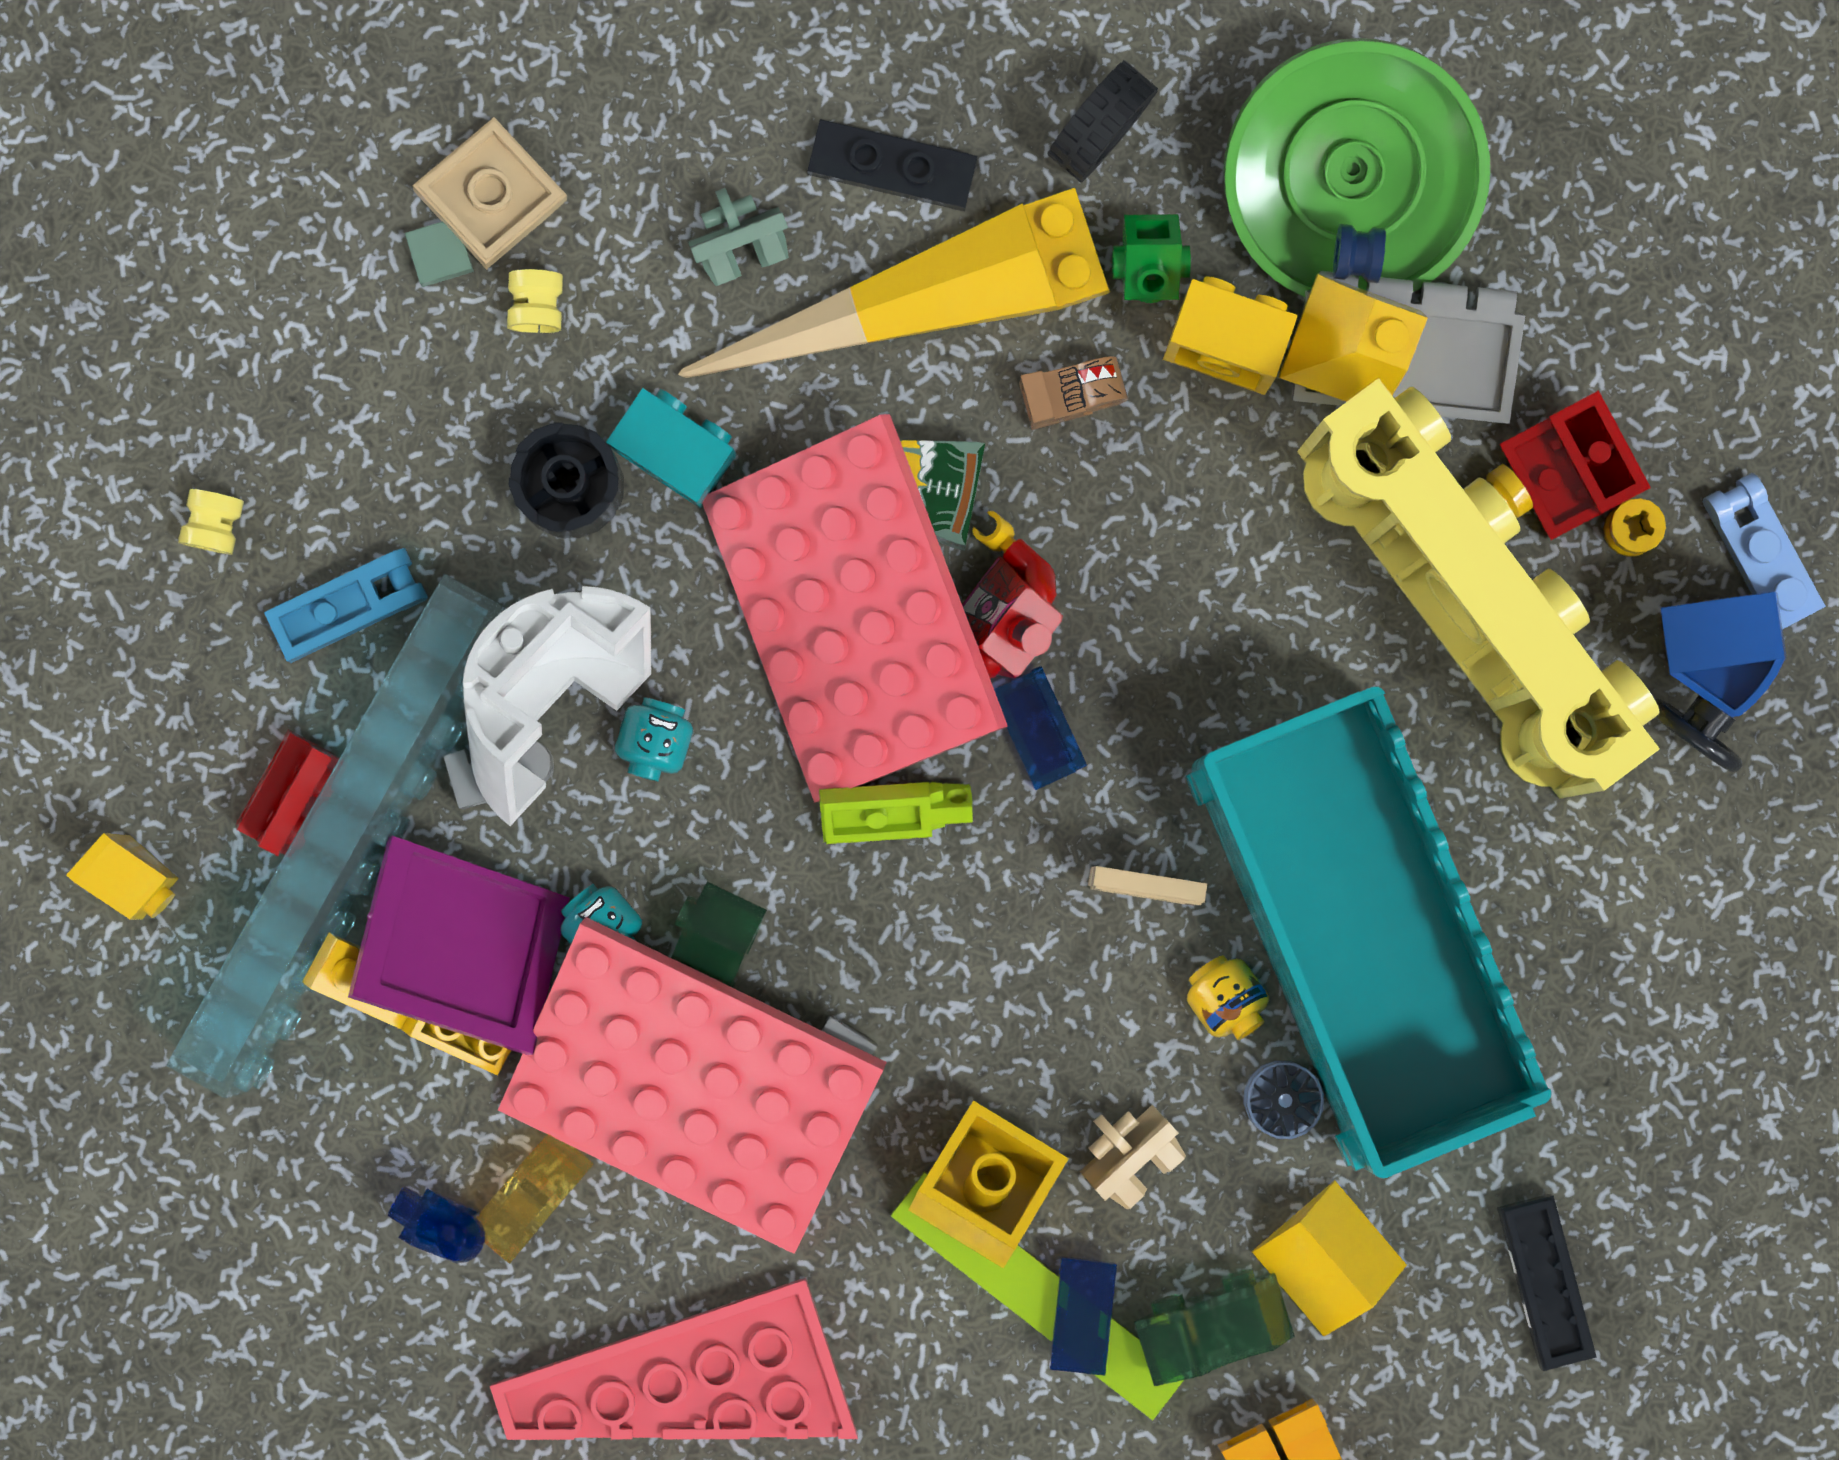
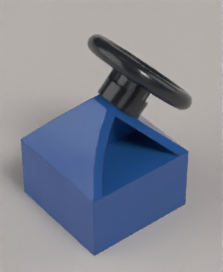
(1728, 657)

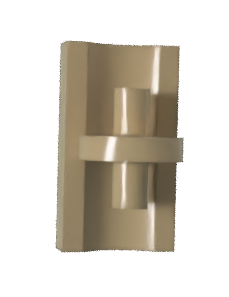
(1126, 1149)

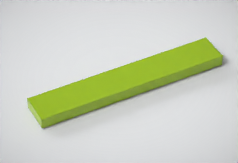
(1031, 1293)

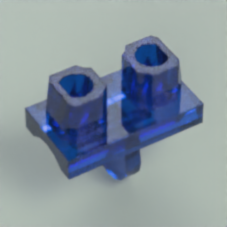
(438, 1225)

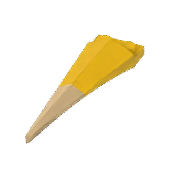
(1002, 269)

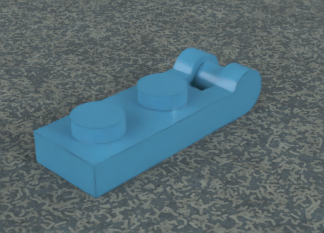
(344, 606)

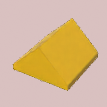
(1331, 1260)

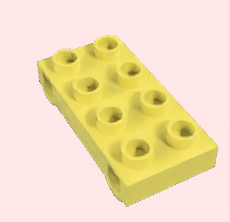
(1475, 596)

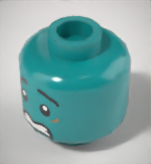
(654, 739)
(604, 907)

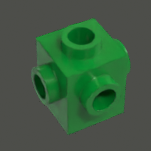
(1151, 258)

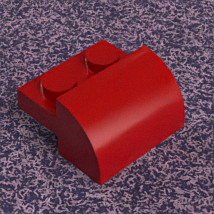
(1575, 465)
(286, 793)

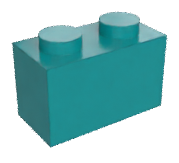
(672, 446)

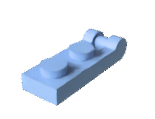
(1763, 549)

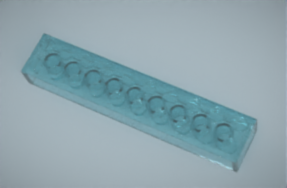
(337, 848)

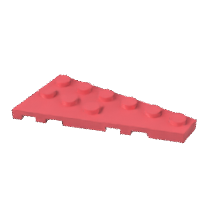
(710, 1376)

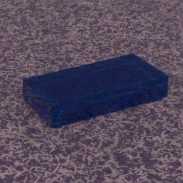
(1083, 1316)

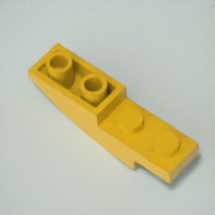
(332, 976)

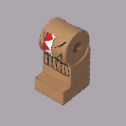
(1072, 391)

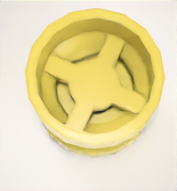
(535, 301)
(211, 521)

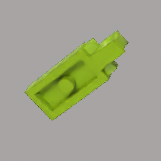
(892, 811)

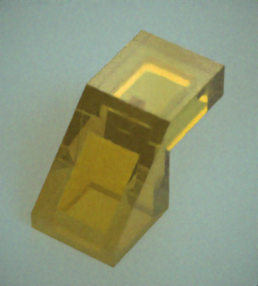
(531, 1196)

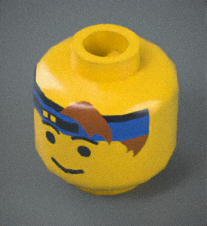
(1227, 998)

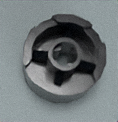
(579, 451)

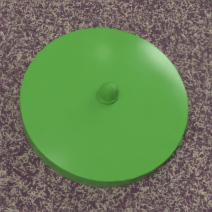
(1359, 141)

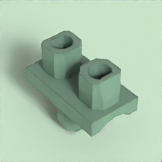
(763, 230)

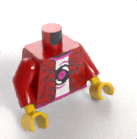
(1012, 604)

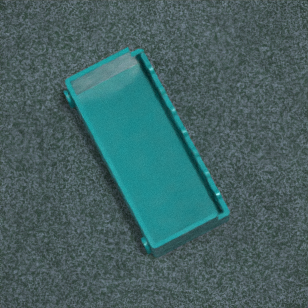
(1371, 934)

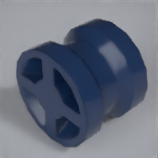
(1359, 253)

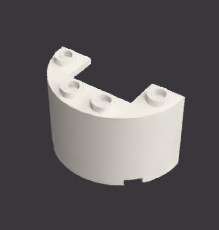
(529, 662)

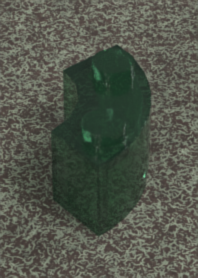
(717, 932)
(1214, 1328)

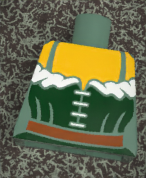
(947, 483)

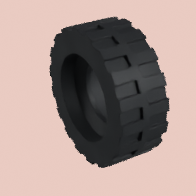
(1102, 121)

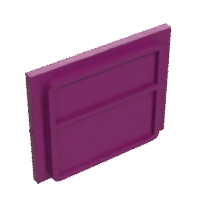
(458, 946)

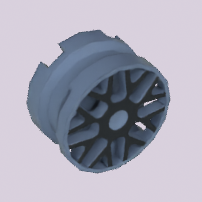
(1283, 1099)

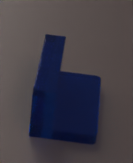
(1039, 729)

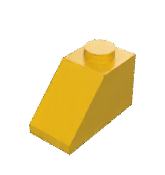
(125, 876)

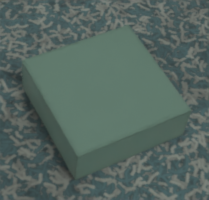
(438, 254)

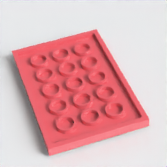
(853, 609)
(691, 1085)

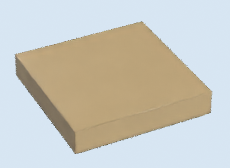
(490, 193)
(1147, 886)

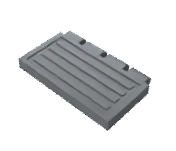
(1464, 354)

